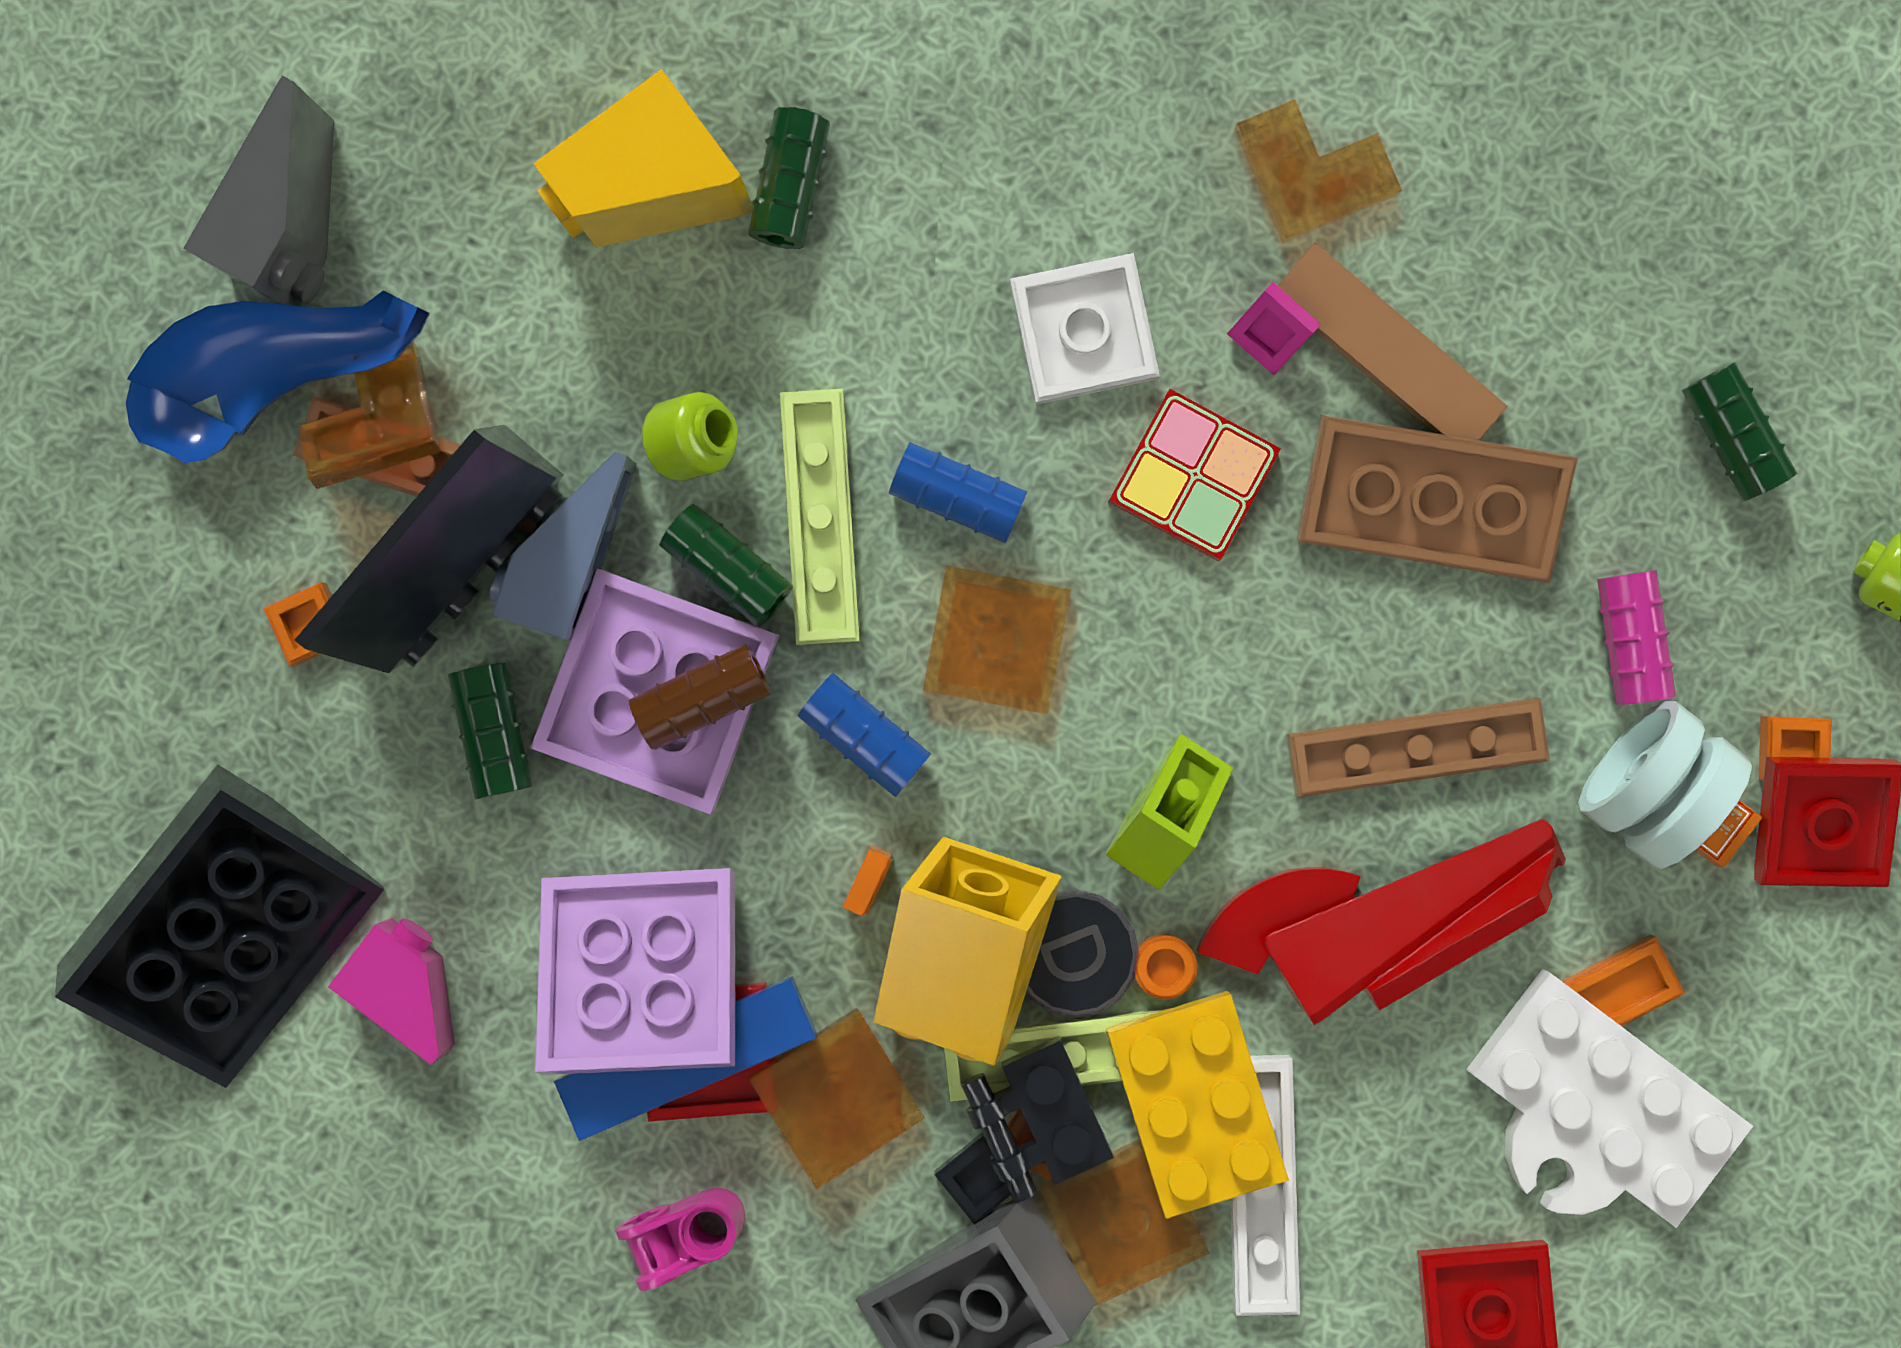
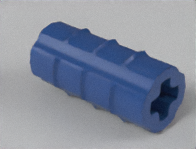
(957, 492)
(863, 734)

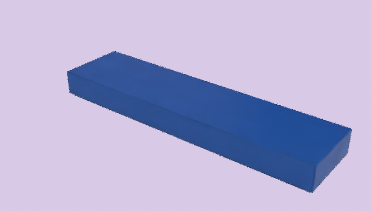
(764, 1027)

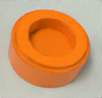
(1165, 966)

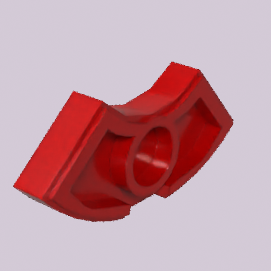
(1271, 905)

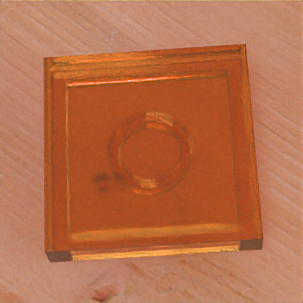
(996, 639)
(836, 1098)
(1118, 1226)

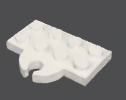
(1602, 1107)

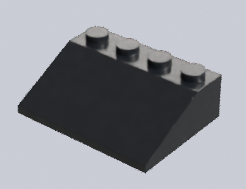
(436, 553)
(216, 929)

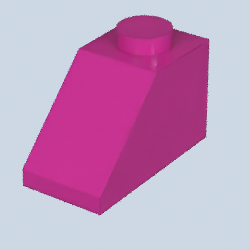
(400, 987)

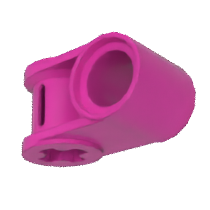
(671, 1240)

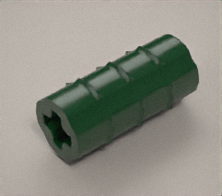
(789, 178)
(1739, 432)
(725, 565)
(489, 730)

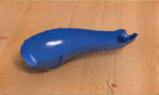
(252, 359)

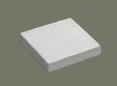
(1084, 328)

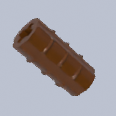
(699, 697)

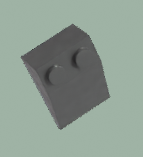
(274, 202)
(984, 1289)

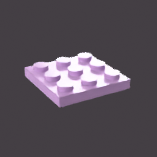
(623, 648)
(636, 972)

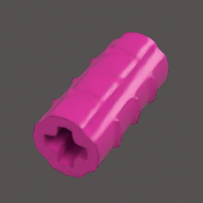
(1636, 638)

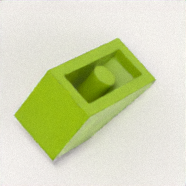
(1170, 813)

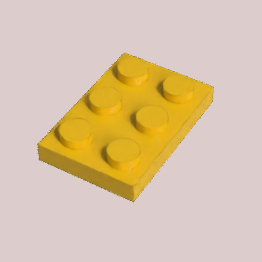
(1197, 1104)

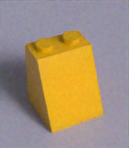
(641, 170)
(965, 949)

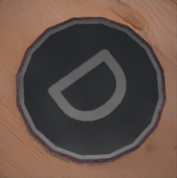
(1084, 956)

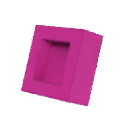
(1273, 328)

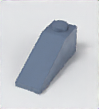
(558, 562)

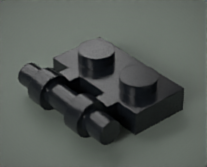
(1055, 1110)

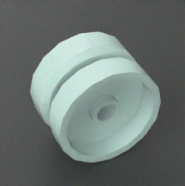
(1665, 785)

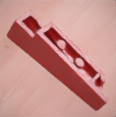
(1417, 924)

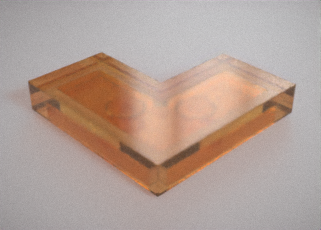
(1309, 189)
(384, 432)

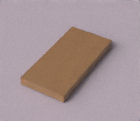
(1436, 498)

